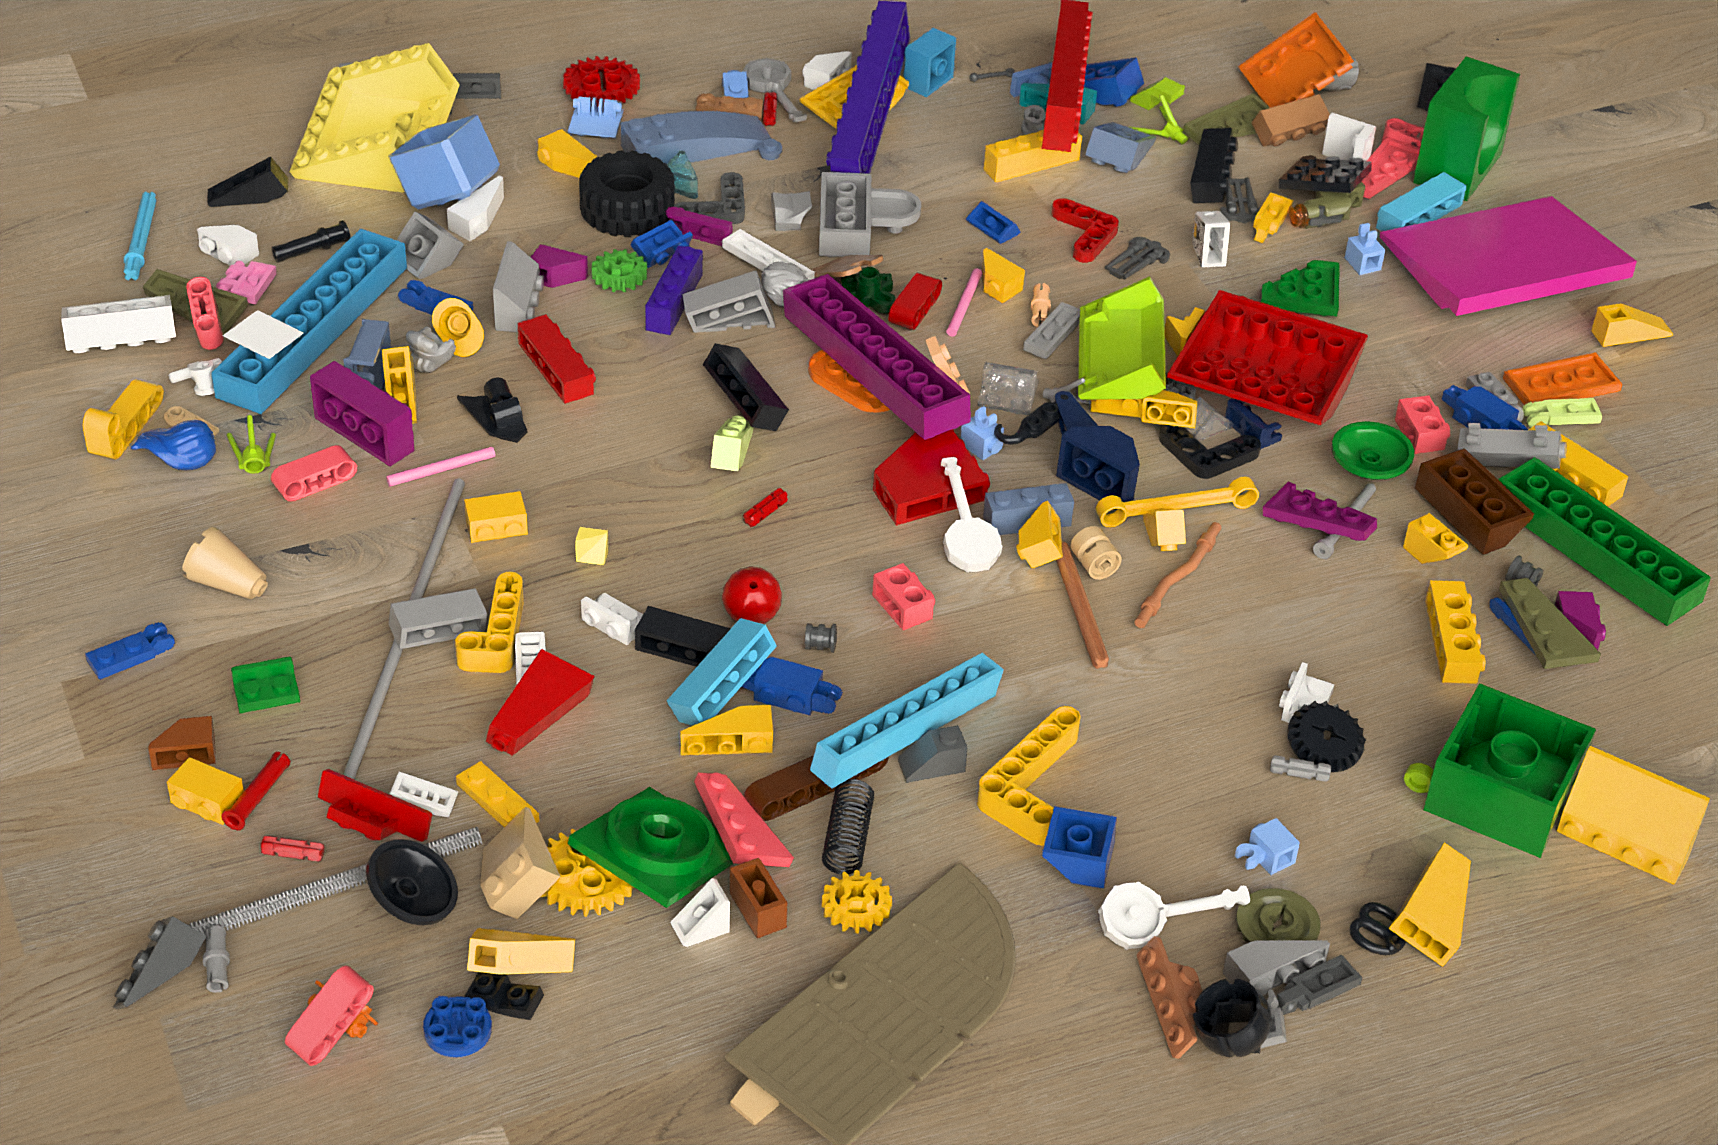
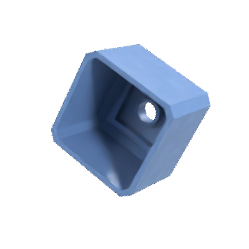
(445, 162)

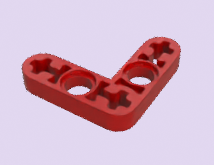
(1098, 225)

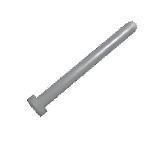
(1324, 547)

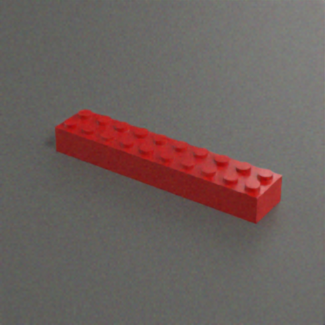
(1067, 76)

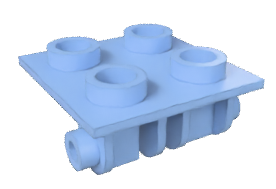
(595, 120)

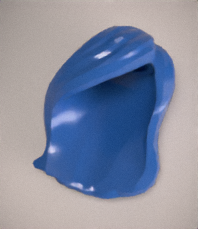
(180, 446)

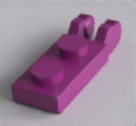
(701, 226)

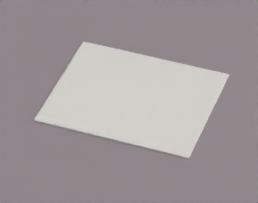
(263, 334)

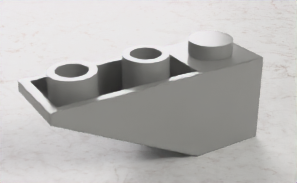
(1273, 962)

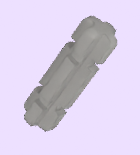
(1300, 768)

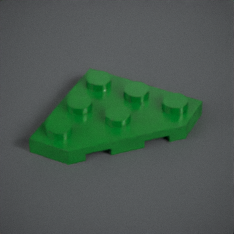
(1306, 290)

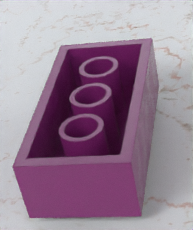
(362, 413)

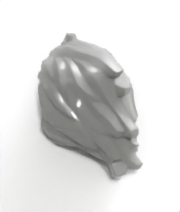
(779, 277)

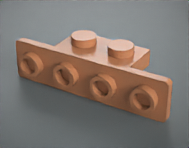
(1173, 993)

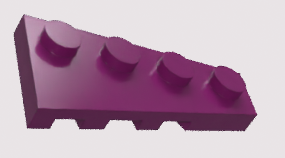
(1310, 512)

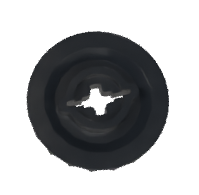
(1308, 741)

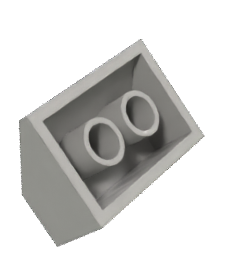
(516, 289)

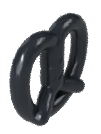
(1376, 928)

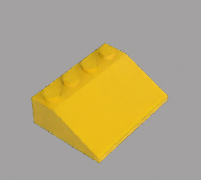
(1633, 815)

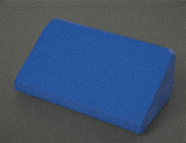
(992, 223)

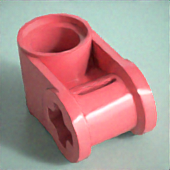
(1403, 132)

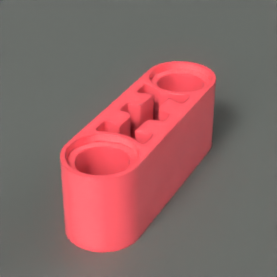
(206, 325)
(313, 473)
(329, 1015)

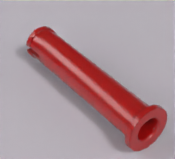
(254, 793)

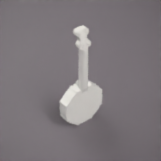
(969, 541)
(1136, 913)

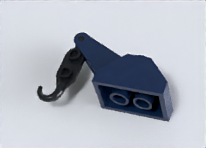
(1090, 455)

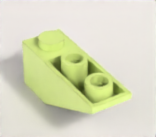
(731, 444)

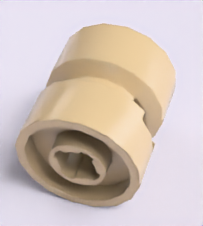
(1095, 552)

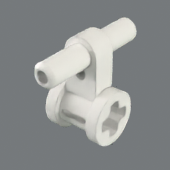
(200, 373)

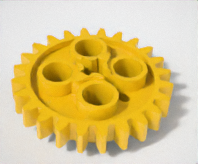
(582, 881)

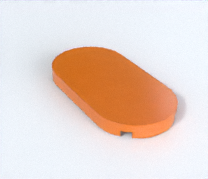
(838, 381)

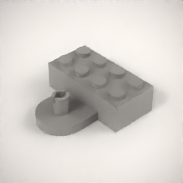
(851, 209)

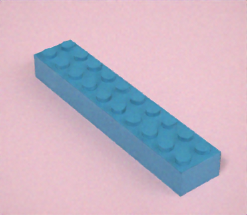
(319, 310)

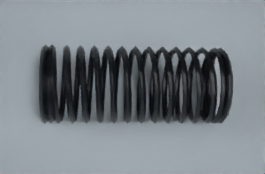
(854, 806)

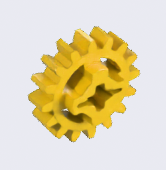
(856, 901)

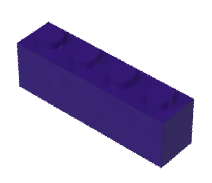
(666, 300)

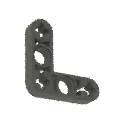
(722, 208)

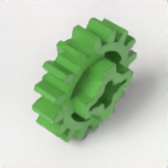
(619, 270)

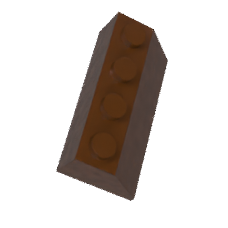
(1472, 500)

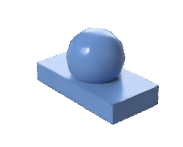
(1038, 74)

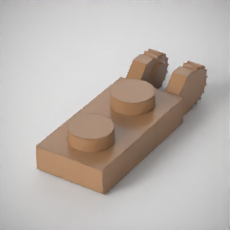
(746, 106)

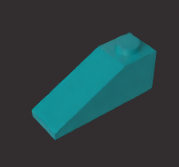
(1038, 95)

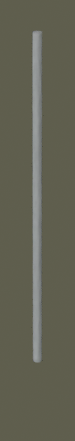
(395, 653)

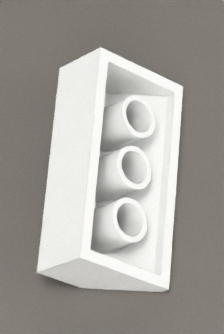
(118, 323)

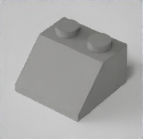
(428, 246)

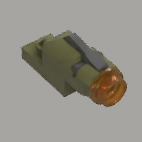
(1326, 208)

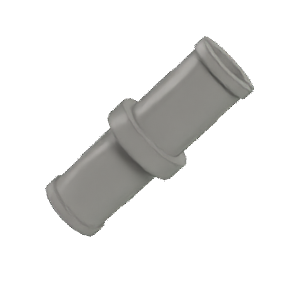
(216, 959)

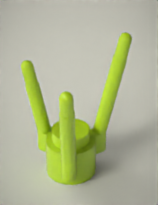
(253, 458)

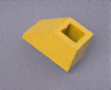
(1431, 540)

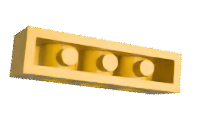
(1454, 632)

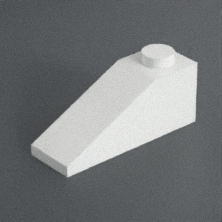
(475, 213)

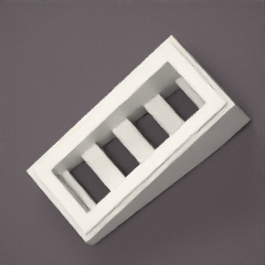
(525, 645)
(408, 786)

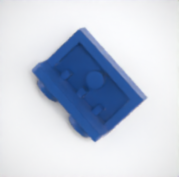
(660, 243)

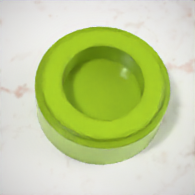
(1418, 777)

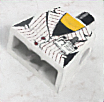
(1211, 230)

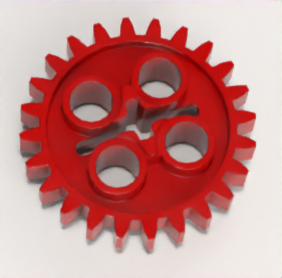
(618, 80)

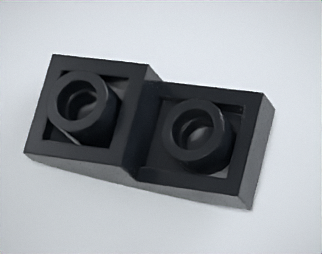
(506, 998)

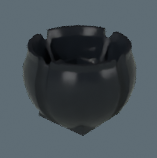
(1231, 1003)

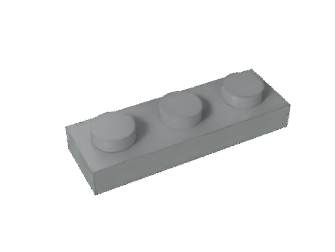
(1053, 331)

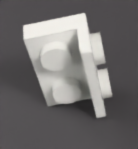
(611, 617)
(1303, 691)

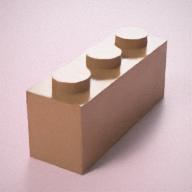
(1291, 120)

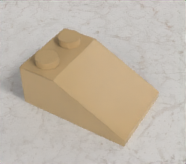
(517, 867)

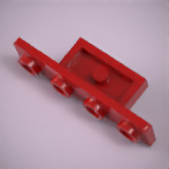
(371, 810)

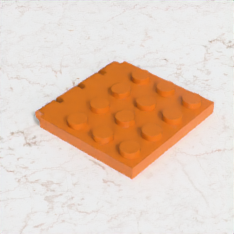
(1297, 63)

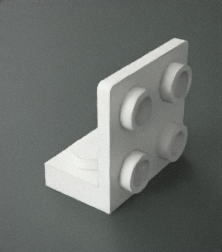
(1348, 138)

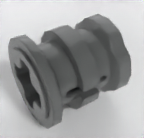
(1522, 570)
(821, 637)

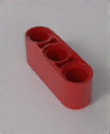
(915, 301)

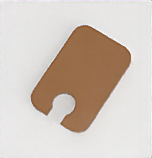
(847, 265)

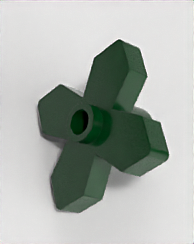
(871, 288)

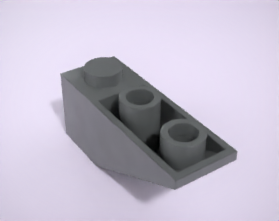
(167, 954)

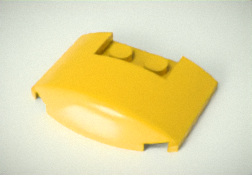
(829, 98)

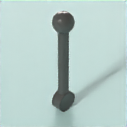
(974, 77)

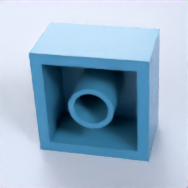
(930, 62)

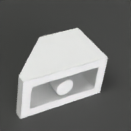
(825, 68)

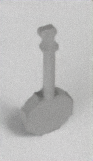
(772, 76)

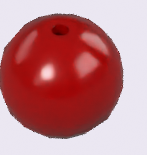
(752, 595)

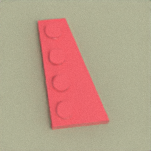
(1389, 164)
(739, 824)

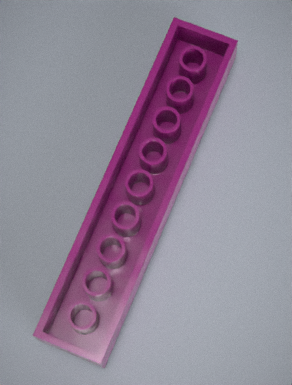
(877, 356)

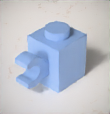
(1364, 251)
(980, 436)
(1270, 847)

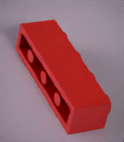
(556, 358)

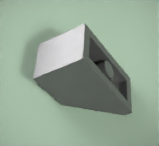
(935, 755)

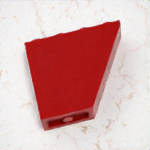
(914, 482)

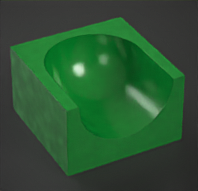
(1467, 124)
(1507, 769)

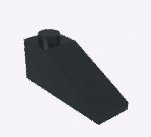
(251, 186)

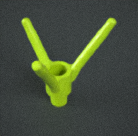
(1171, 129)

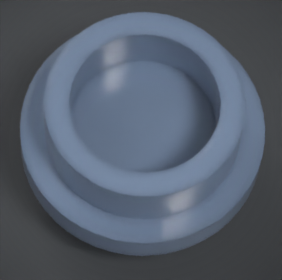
(770, 149)

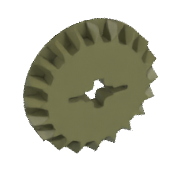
(1266, 907)

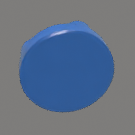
(457, 1026)

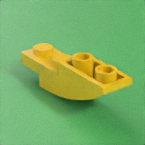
(1162, 408)

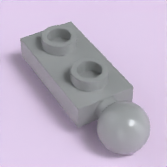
(1494, 386)

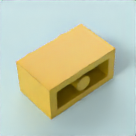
(495, 516)
(204, 789)

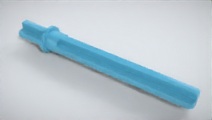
(134, 259)

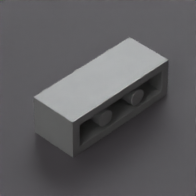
(436, 618)

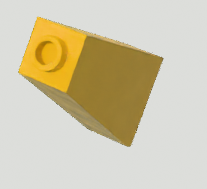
(1436, 906)

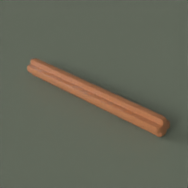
(1082, 608)

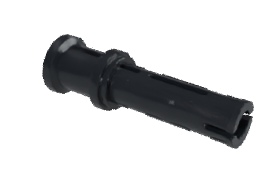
(321, 239)

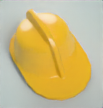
(457, 321)

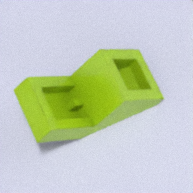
(1149, 96)

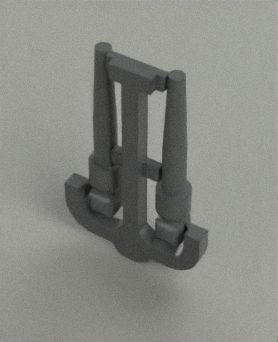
(1242, 216)
(1151, 254)

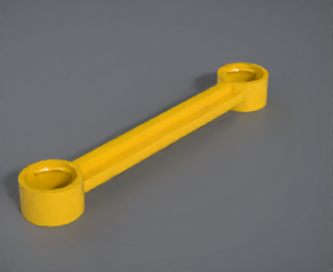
(1177, 502)

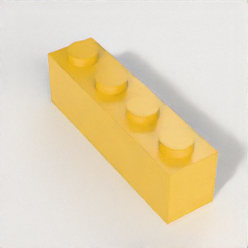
(1024, 156)
(1590, 472)

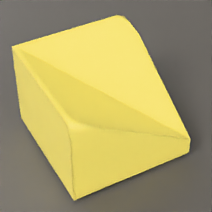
(591, 546)

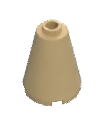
(223, 566)

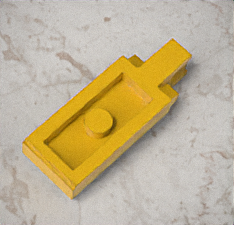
(1271, 216)

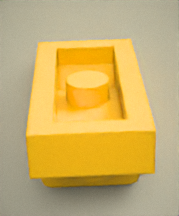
(1179, 331)

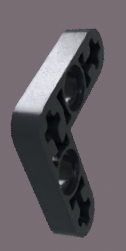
(1208, 462)

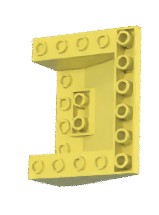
(372, 112)

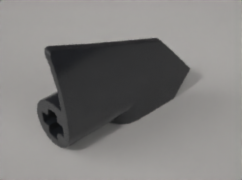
(497, 411)

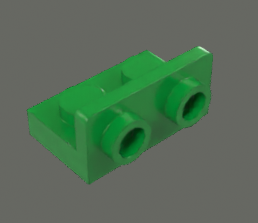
(265, 684)

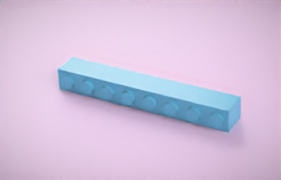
(905, 720)

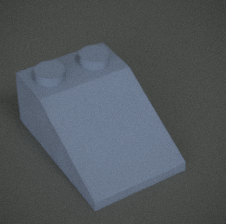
(1119, 146)

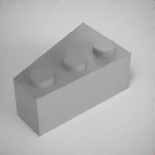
(729, 304)

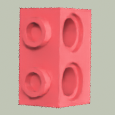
(1422, 424)
(903, 596)

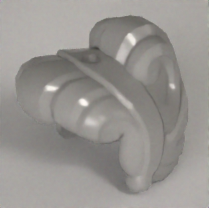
(429, 350)

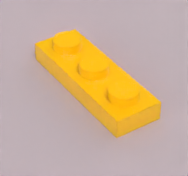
(492, 794)

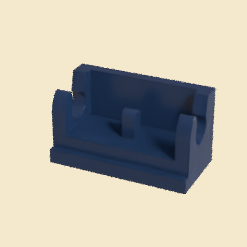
(1251, 424)

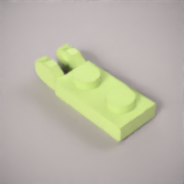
(1563, 412)

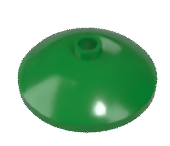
(1372, 450)

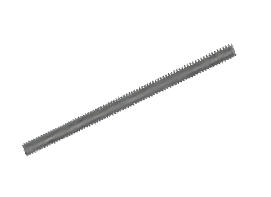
(321, 887)

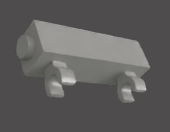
(1513, 447)

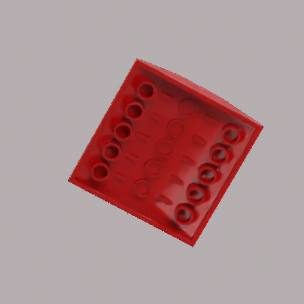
(1270, 358)

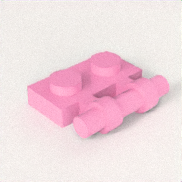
(249, 280)

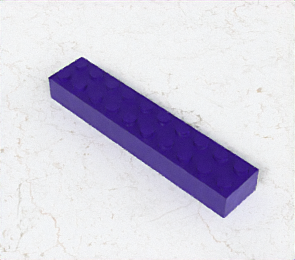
(871, 90)

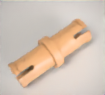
(1040, 304)

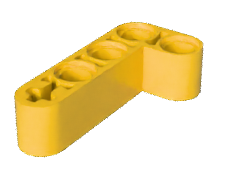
(113, 430)
(494, 649)

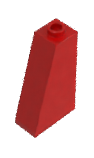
(538, 701)

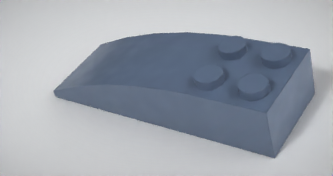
(698, 133)

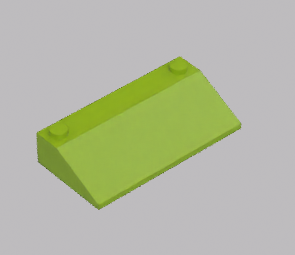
(1123, 344)

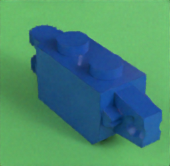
(1481, 407)
(793, 687)

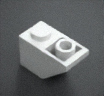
(228, 243)

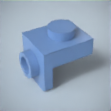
(735, 84)

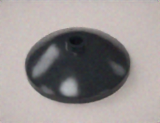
(411, 882)

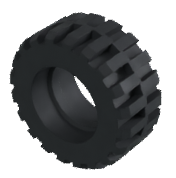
(626, 193)

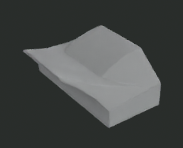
(790, 209)

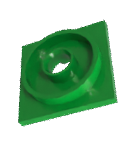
(654, 865)

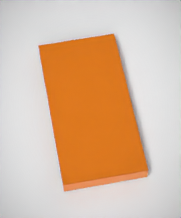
(1563, 379)

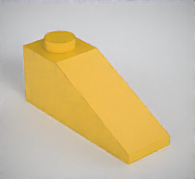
(563, 153)
(400, 377)

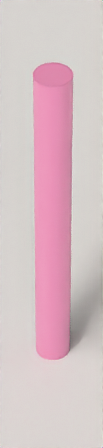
(964, 302)
(440, 466)

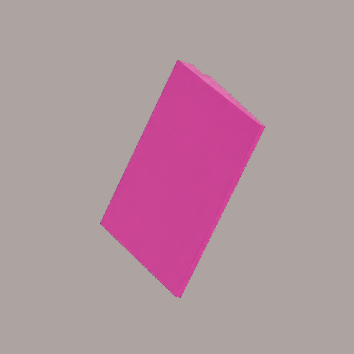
(1507, 255)

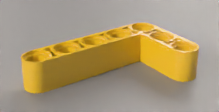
(1004, 785)

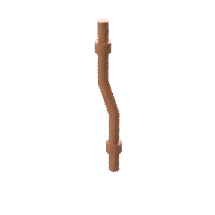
(1152, 603)

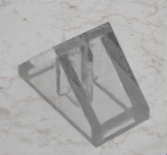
(1209, 421)

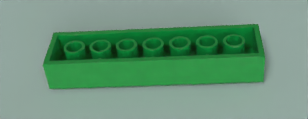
(1607, 543)

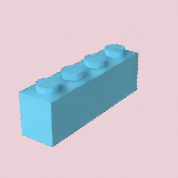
(1423, 203)
(722, 672)

